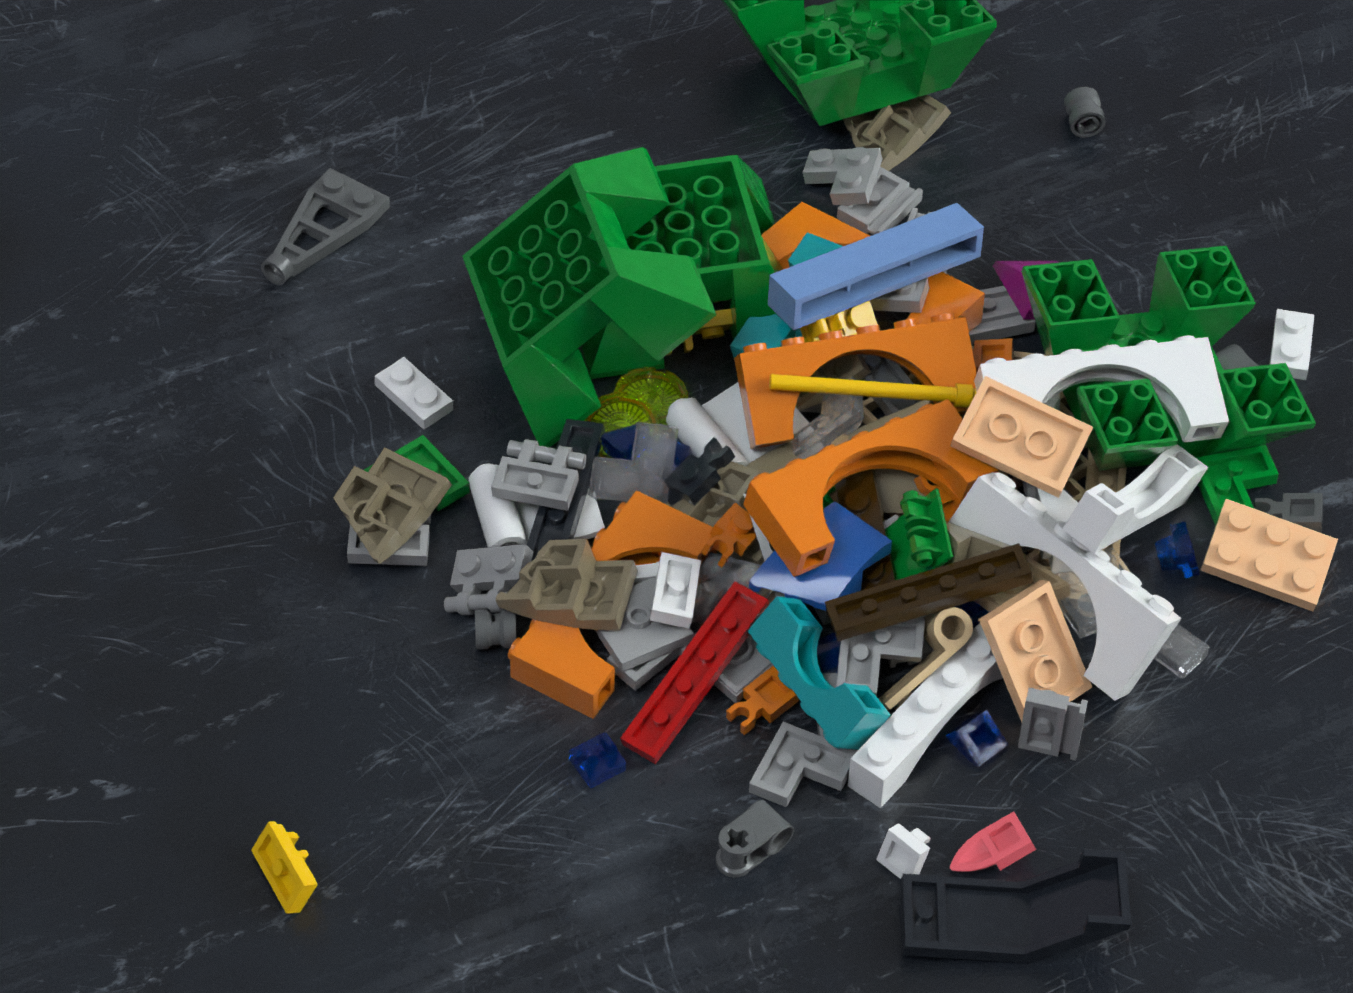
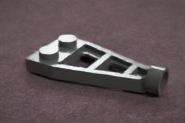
(339, 194)

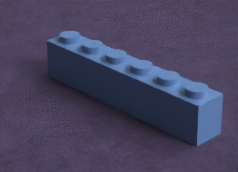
(875, 266)

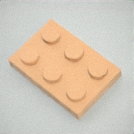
(1021, 436)
(1269, 555)
(1034, 646)

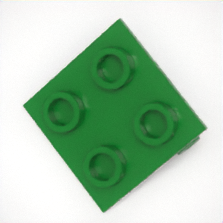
(919, 535)

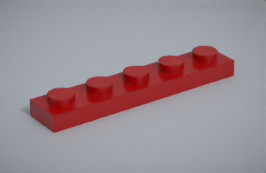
(694, 673)

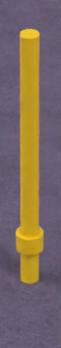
(960, 395)

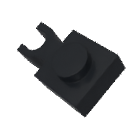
(699, 475)

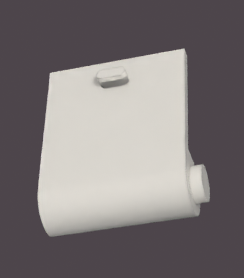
(720, 419)
(511, 521)

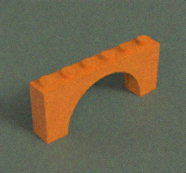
(944, 294)
(933, 352)
(790, 500)
(556, 656)

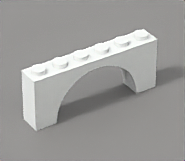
(1178, 370)
(1128, 618)

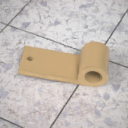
(946, 634)

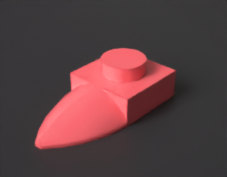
(994, 845)

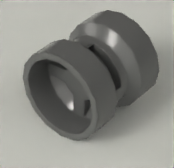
(1084, 112)
(494, 629)

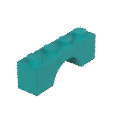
(772, 328)
(789, 639)

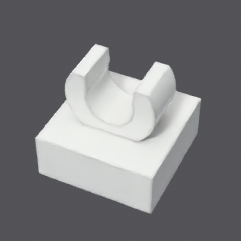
(904, 850)

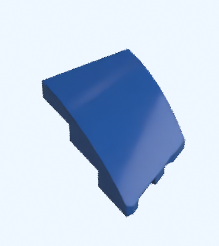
(854, 549)

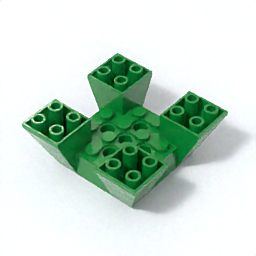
(863, 52)
(718, 221)
(567, 272)
(1191, 296)

